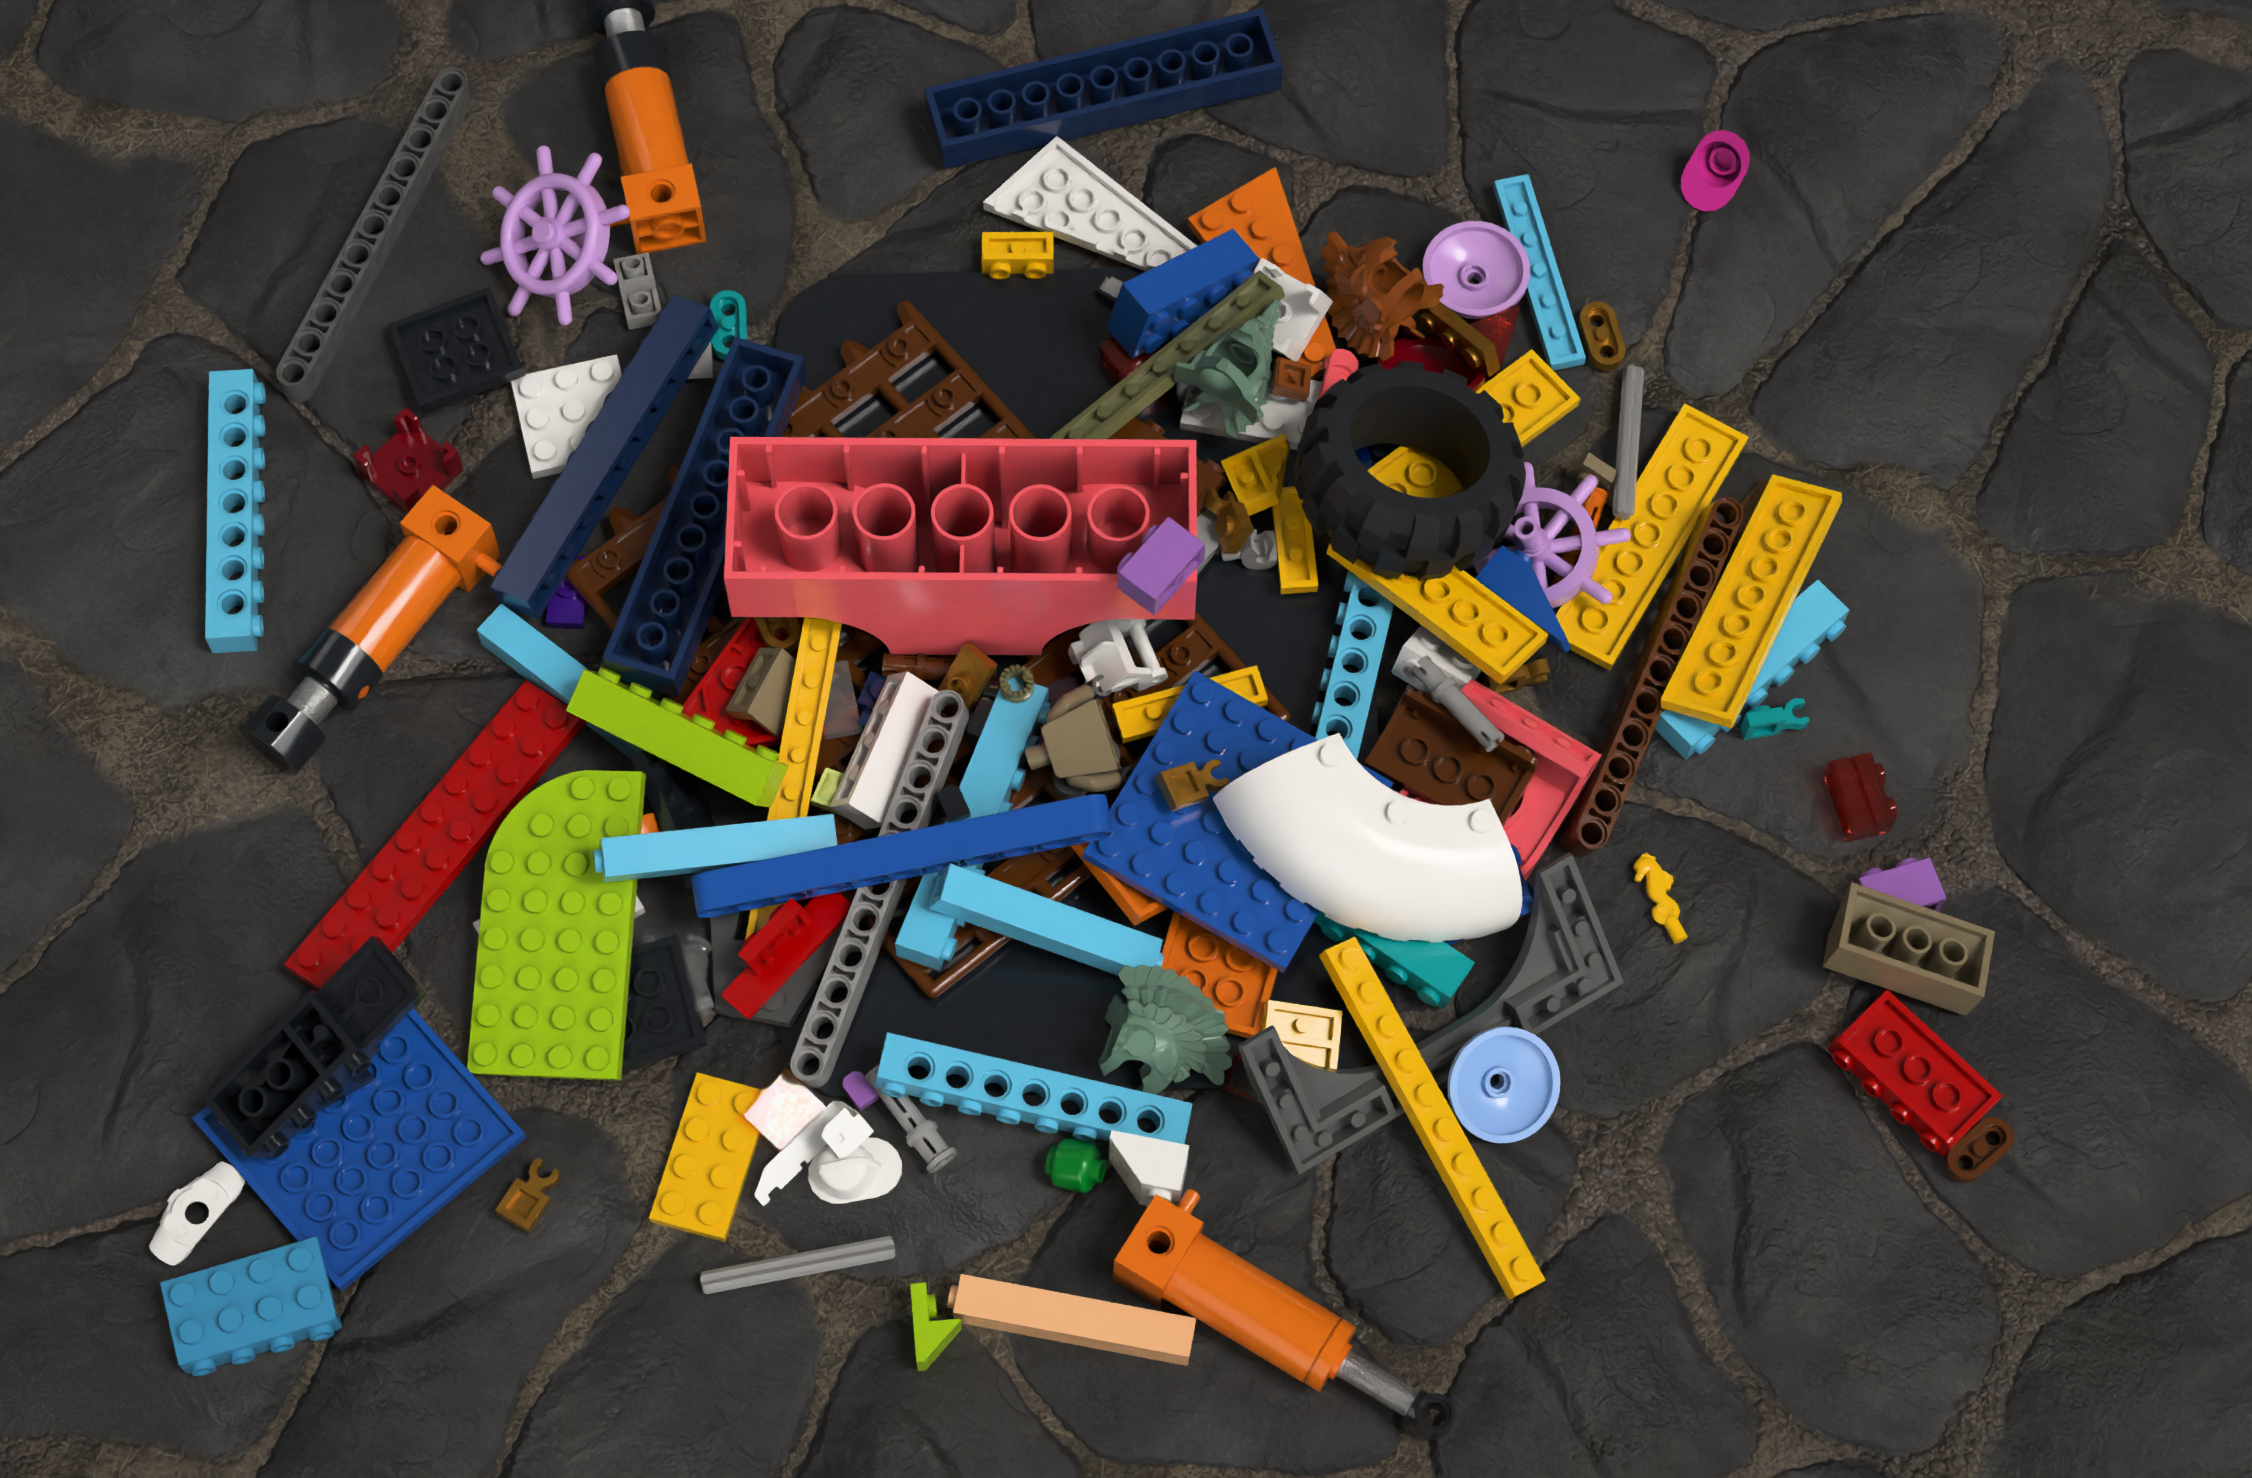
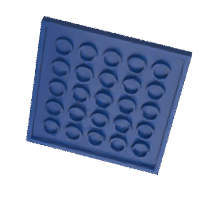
(1190, 853)
(381, 1154)

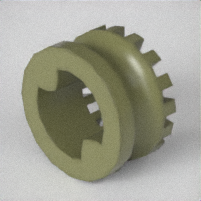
(1005, 687)

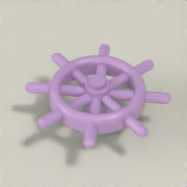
(555, 235)
(1542, 547)

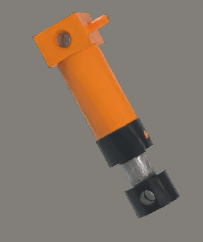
(646, 128)
(441, 551)

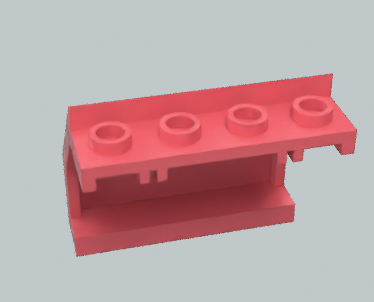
(1559, 778)

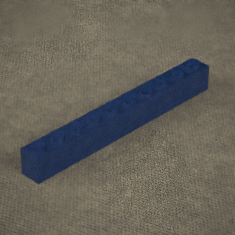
(604, 457)

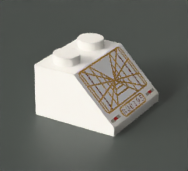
(1149, 1166)

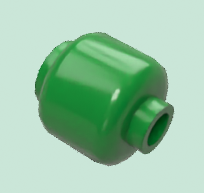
(1075, 1165)

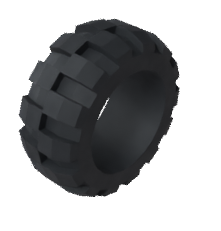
(1425, 413)

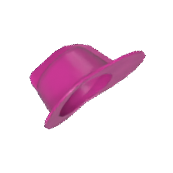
(1715, 170)

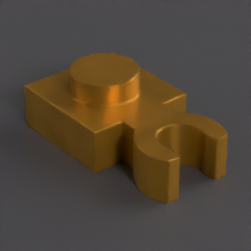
(1532, 673)
(1188, 786)
(526, 1202)

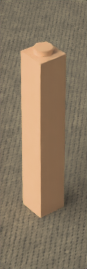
(1072, 1319)

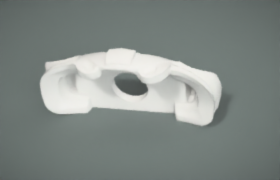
(178, 1237)

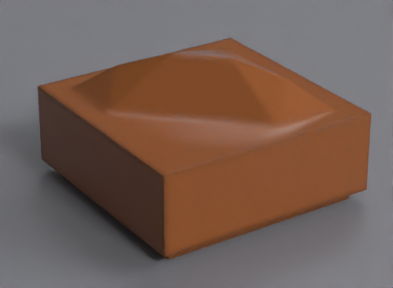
(1291, 379)

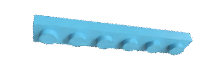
(1545, 287)

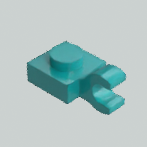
(1768, 721)

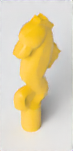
(1657, 883)

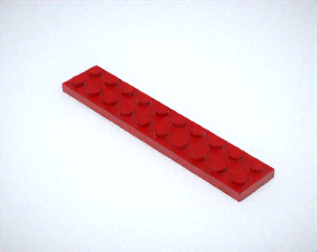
(441, 833)

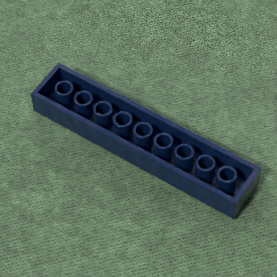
(1103, 88)
(686, 554)

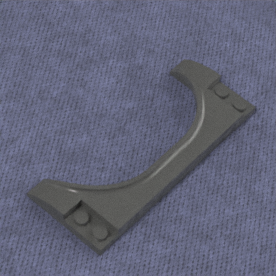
(1555, 974)

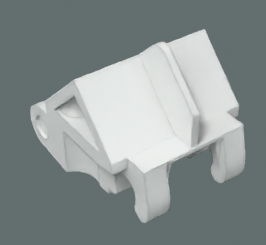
(1106, 653)

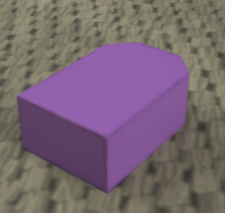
(859, 1090)

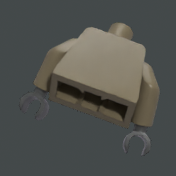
(1080, 742)

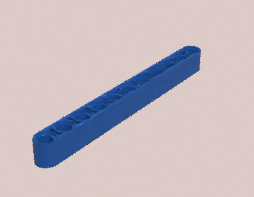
(901, 855)

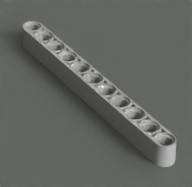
(883, 905)

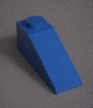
(1514, 581)

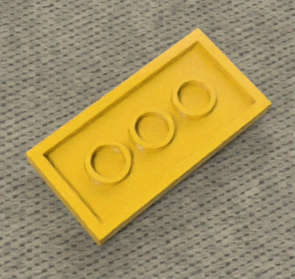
(708, 1160)

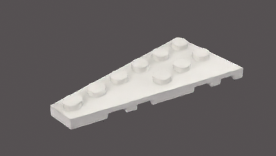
(1086, 207)

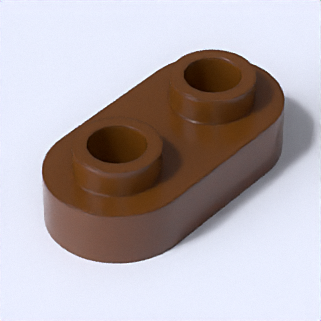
(1977, 1151)

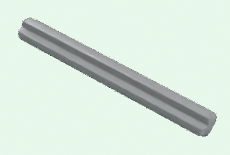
(1628, 442)
(797, 1264)

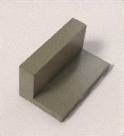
(765, 690)

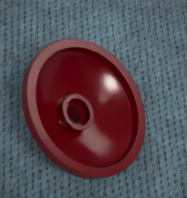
(1435, 358)

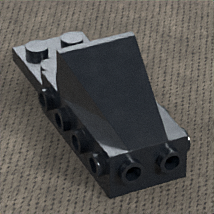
(314, 1052)

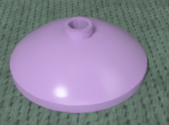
(1479, 253)

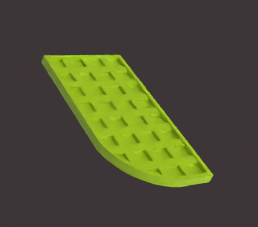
(555, 934)

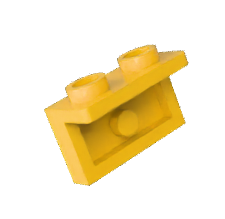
(1017, 254)

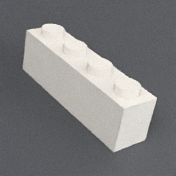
(883, 750)

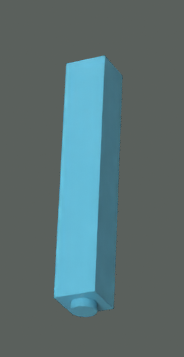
(539, 662)
(709, 847)
(1042, 921)

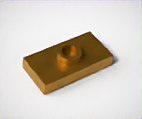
(968, 676)

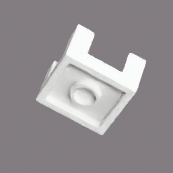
(1299, 309)

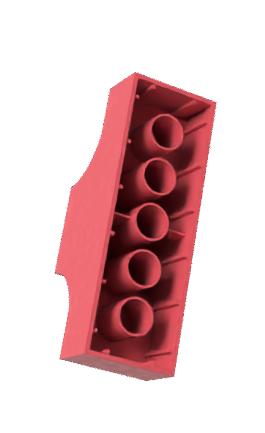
(950, 534)

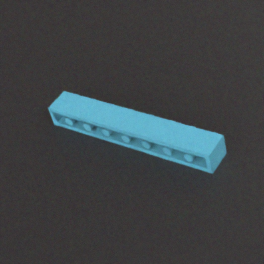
(987, 788)

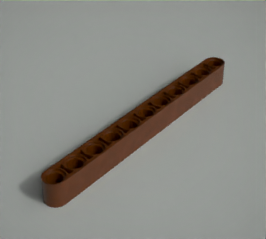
(1642, 686)

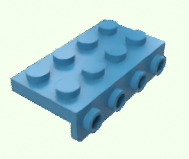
(250, 1307)

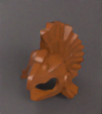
(1374, 294)

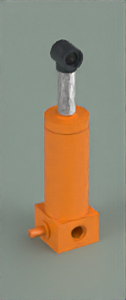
(1257, 1310)

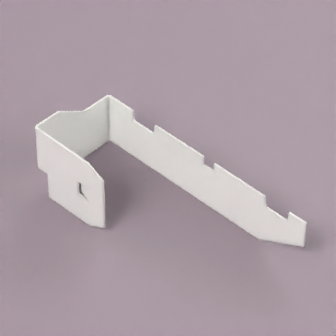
(825, 1129)

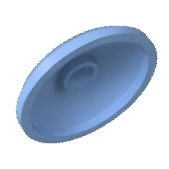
(1525, 1088)

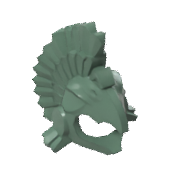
(1234, 371)
(1166, 1027)

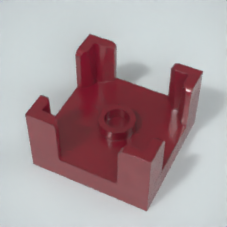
(408, 463)

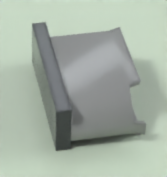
(1109, 290)

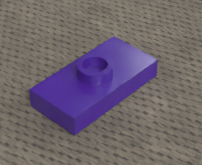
(566, 607)

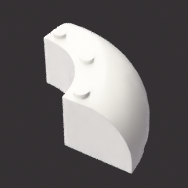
(1371, 852)

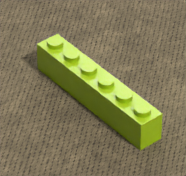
(678, 738)

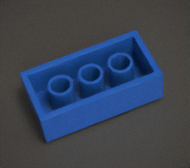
(1179, 292)

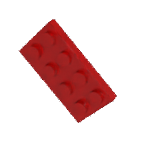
(1914, 1073)

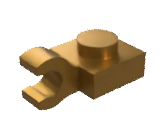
(1233, 520)

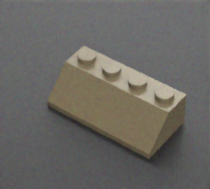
(1910, 949)

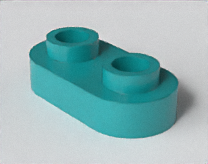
(729, 326)

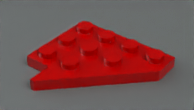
(722, 680)

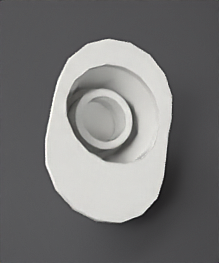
(862, 1175)

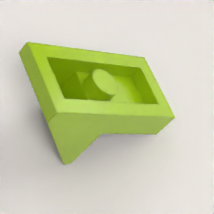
(929, 1336)

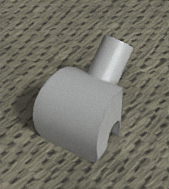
(1257, 552)

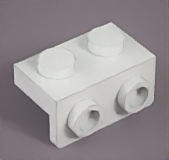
(1445, 657)

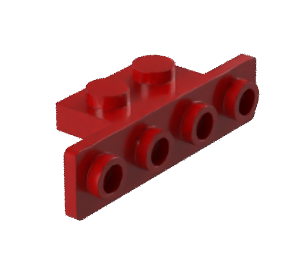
(783, 948)

